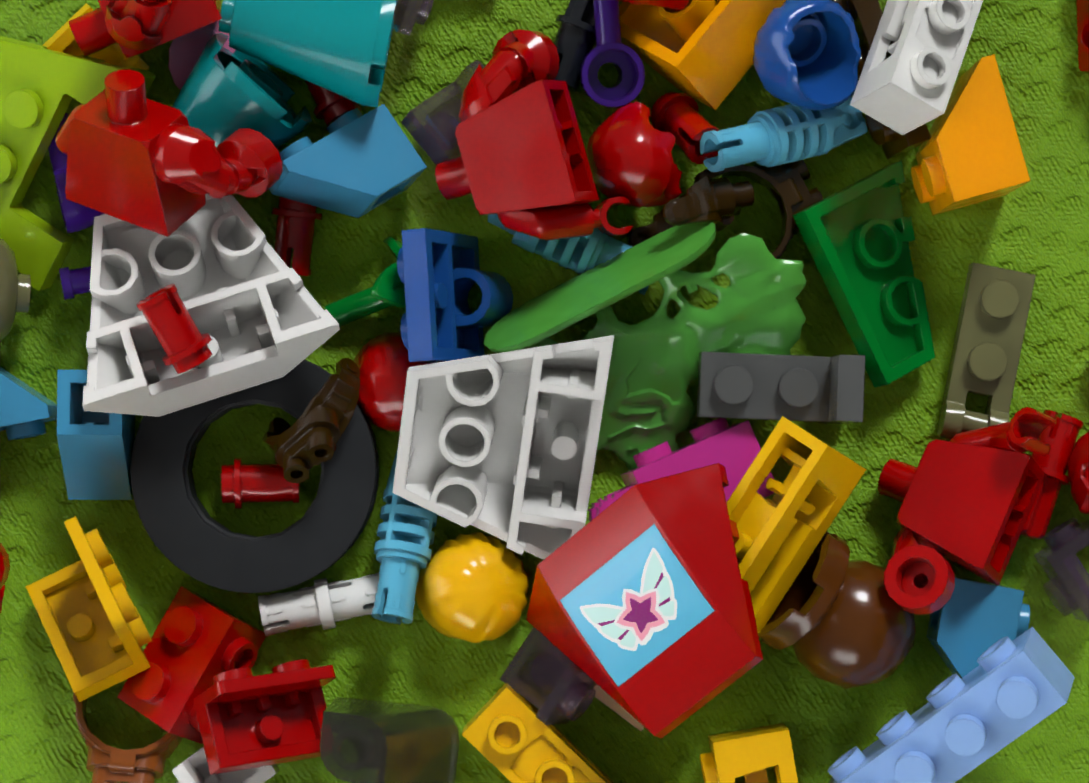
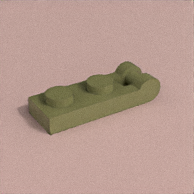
(986, 347)

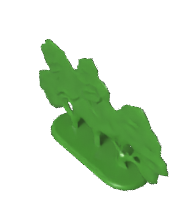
(660, 355)

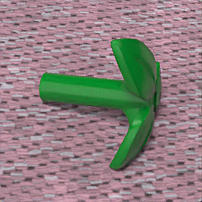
(385, 292)

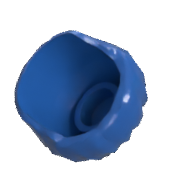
(808, 54)

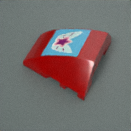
(653, 599)

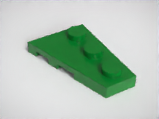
(868, 270)

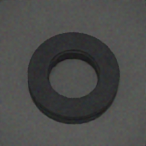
(237, 561)

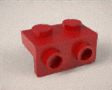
(184, 656)
(263, 717)

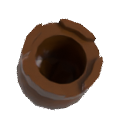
(841, 619)

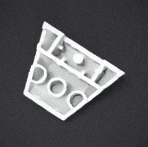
(233, 290)
(506, 440)

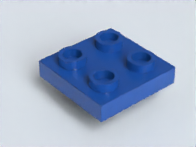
(437, 277)

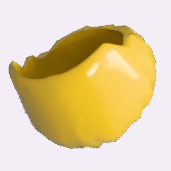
(473, 588)

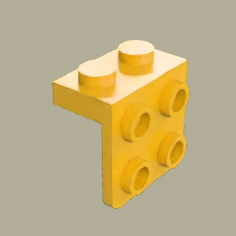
(91, 617)

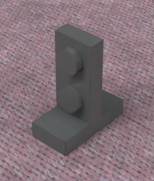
(781, 385)

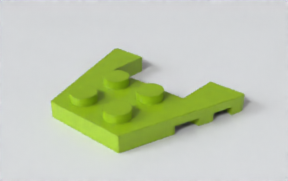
(33, 101)

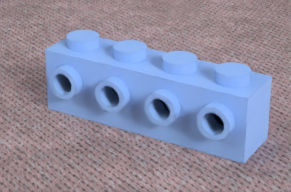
(965, 717)

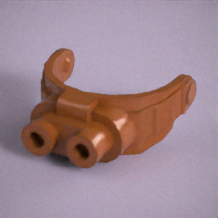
(120, 765)

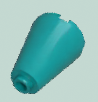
(321, 41)
(236, 93)

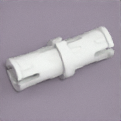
(318, 604)

